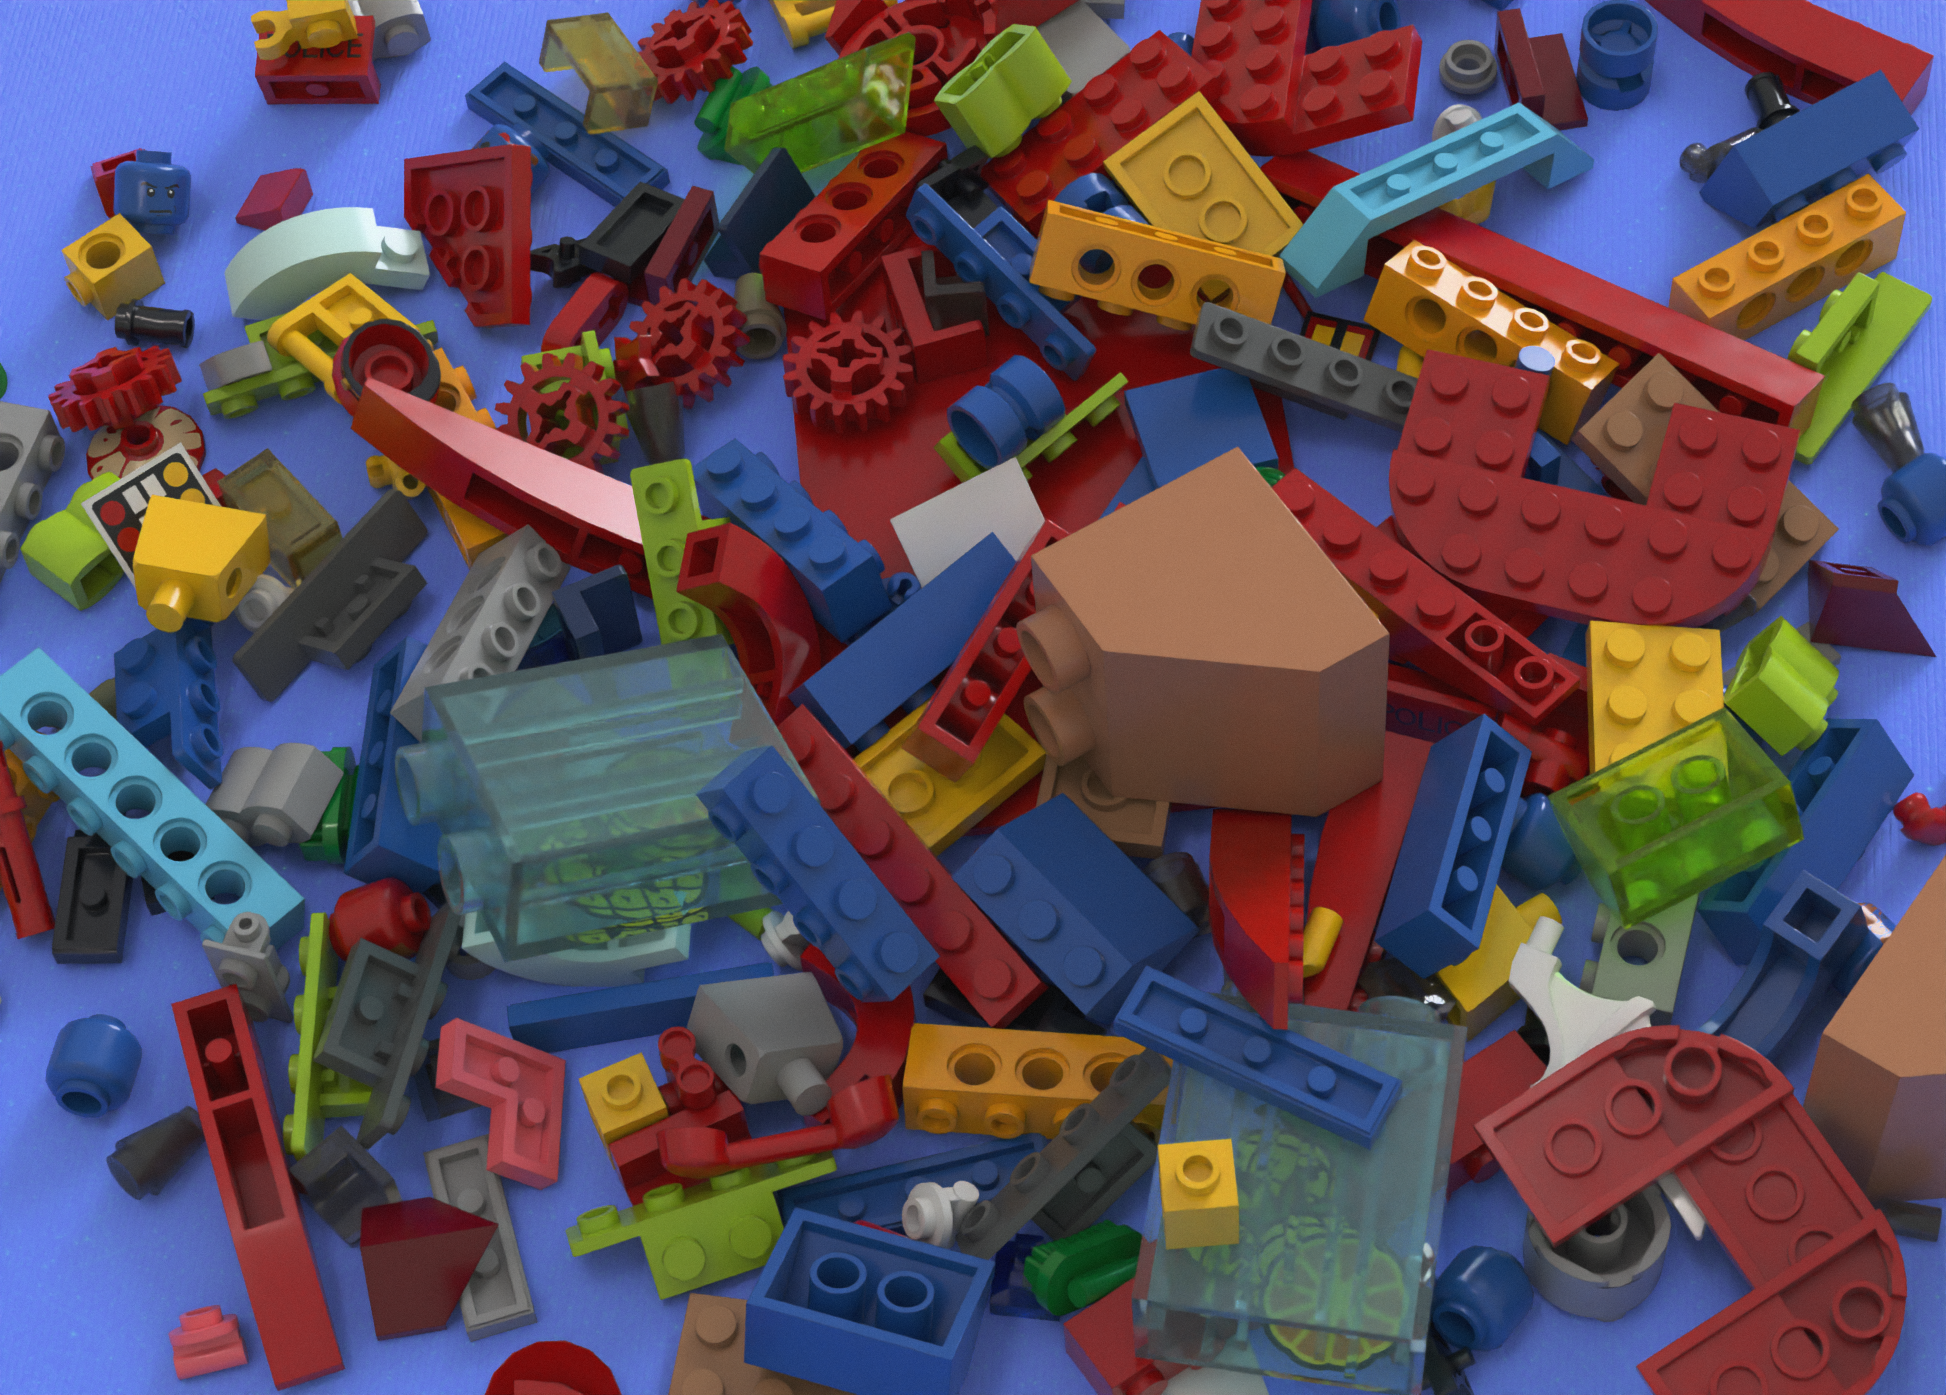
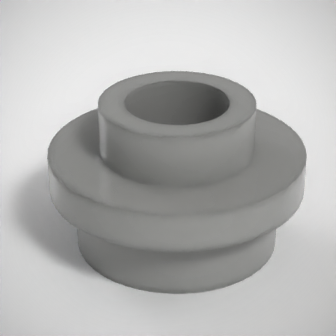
(1468, 67)

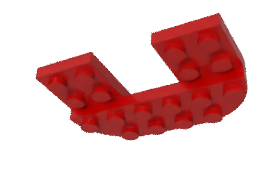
(1295, 101)
(1574, 552)
(1760, 1177)

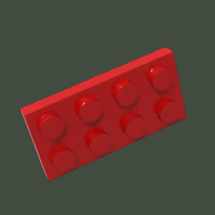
(1096, 125)

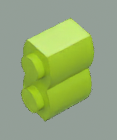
(1003, 91)
(70, 552)
(1783, 688)

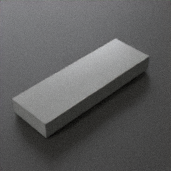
(498, 1290)

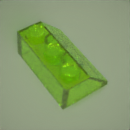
(827, 109)
(1677, 817)

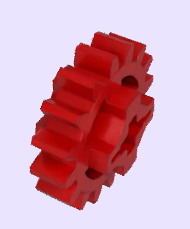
(695, 49)
(693, 338)
(848, 371)
(115, 388)
(576, 401)

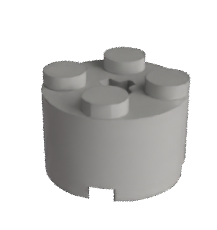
(1607, 1272)

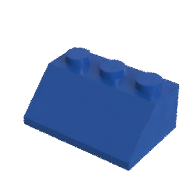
(1812, 153)
(1075, 905)
(866, 1309)

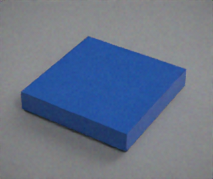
(1197, 420)

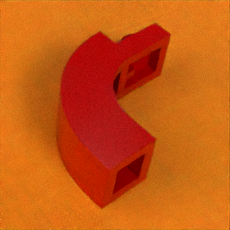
(759, 605)
(880, 1036)

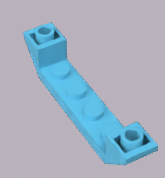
(1335, 237)

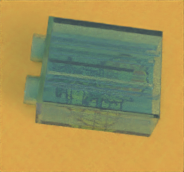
(577, 794)
(1331, 1235)

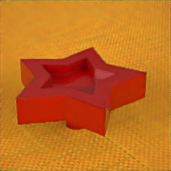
(634, 362)

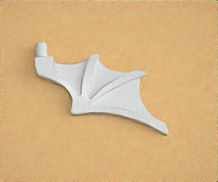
(1580, 1022)

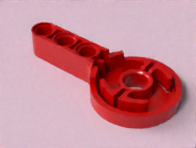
(949, 49)

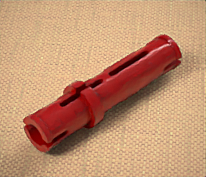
(18, 863)

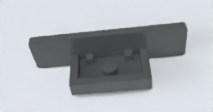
(1302, 368)
(341, 602)
(381, 1020)
(1081, 1169)

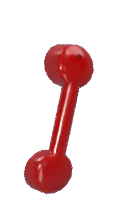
(856, 1120)

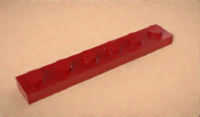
(967, 940)

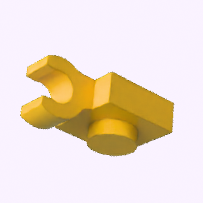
(307, 21)

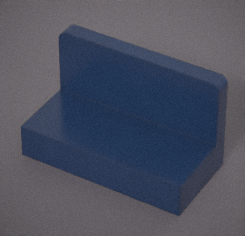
(759, 215)
(598, 614)

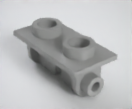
(253, 965)

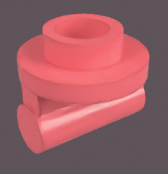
(207, 1342)

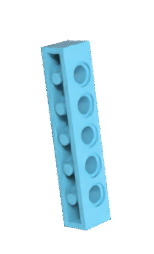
(42, 695)

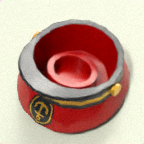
(390, 354)

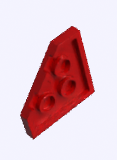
(479, 226)

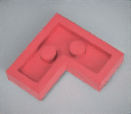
(520, 1088)

